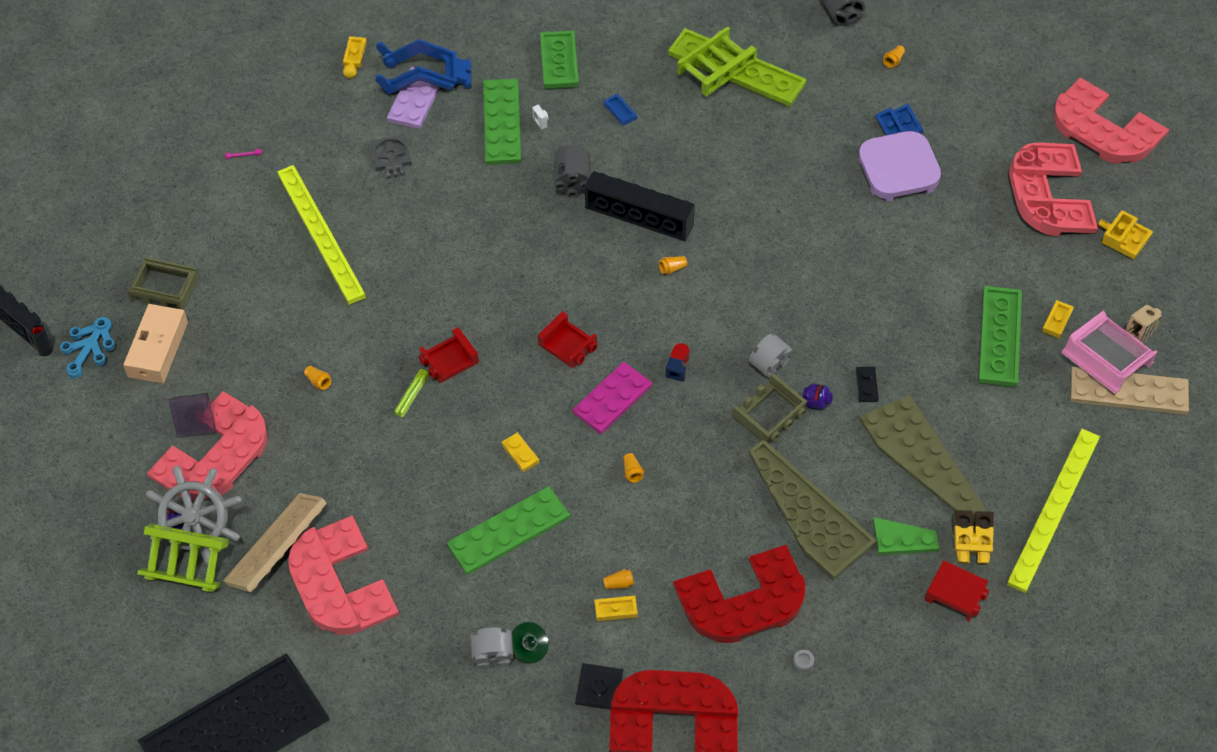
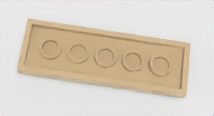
(1137, 392)
(274, 542)

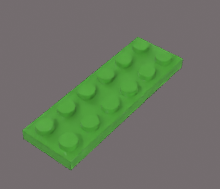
(502, 121)
(1000, 336)
(508, 530)

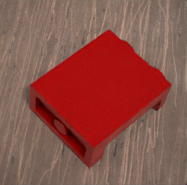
(566, 341)
(449, 357)
(958, 589)

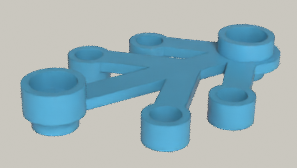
(88, 344)

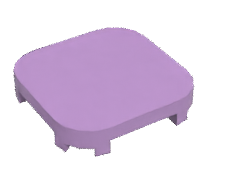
(899, 165)

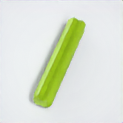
(411, 393)

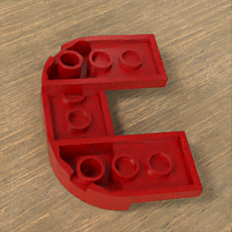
(733, 618)
(676, 693)

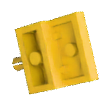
(1125, 234)

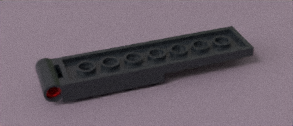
(24, 323)

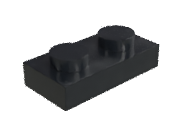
(867, 384)

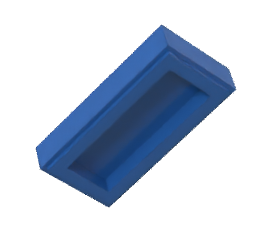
(620, 109)

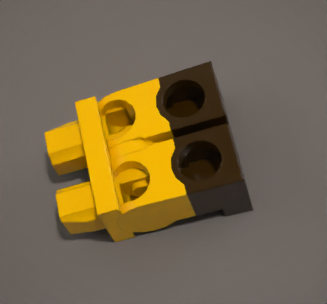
(969, 542)

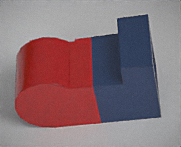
(675, 366)

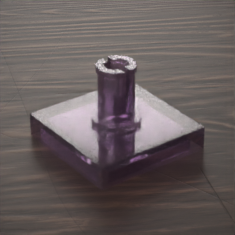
(192, 414)

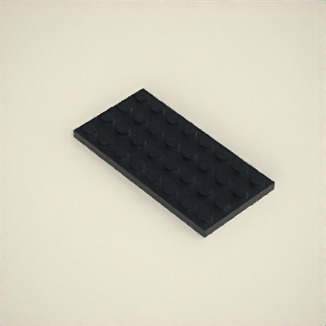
(249, 716)

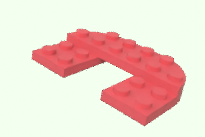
(1077, 119)
(1033, 193)
(241, 443)
(320, 588)

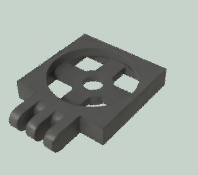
(392, 166)

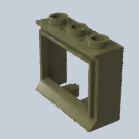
(164, 298)
(762, 392)

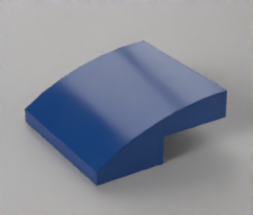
(899, 120)

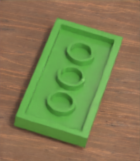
(559, 59)

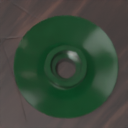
(537, 641)

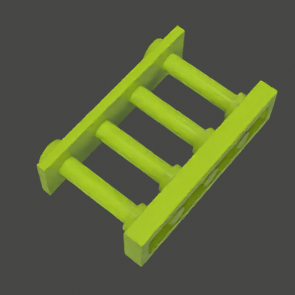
(721, 74)
(195, 542)

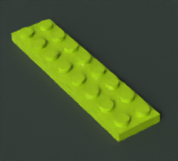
(757, 77)

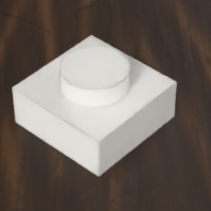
(540, 116)

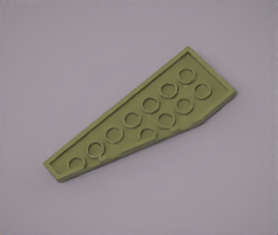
(912, 443)
(818, 524)

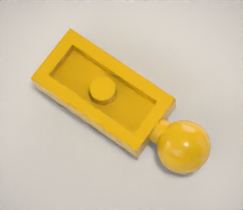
(353, 56)

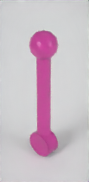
(258, 152)

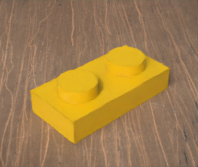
(1057, 319)
(520, 452)
(616, 608)

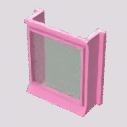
(1107, 351)

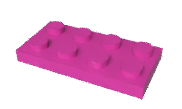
(612, 398)

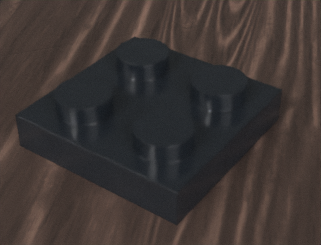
(597, 685)

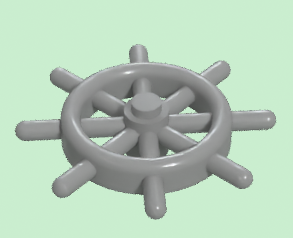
(195, 514)

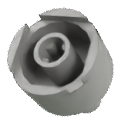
(771, 355)
(491, 647)

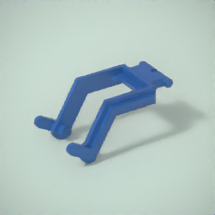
(455, 69)

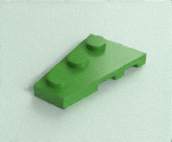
(903, 538)

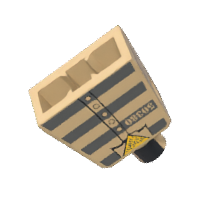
(1144, 318)

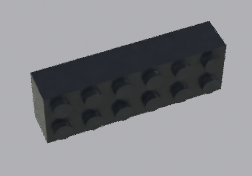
(639, 206)

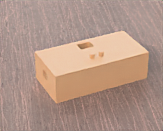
(155, 343)

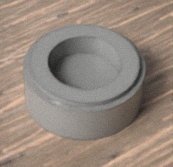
(803, 660)

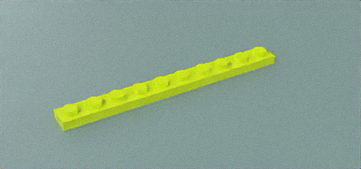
(321, 235)
(1053, 511)

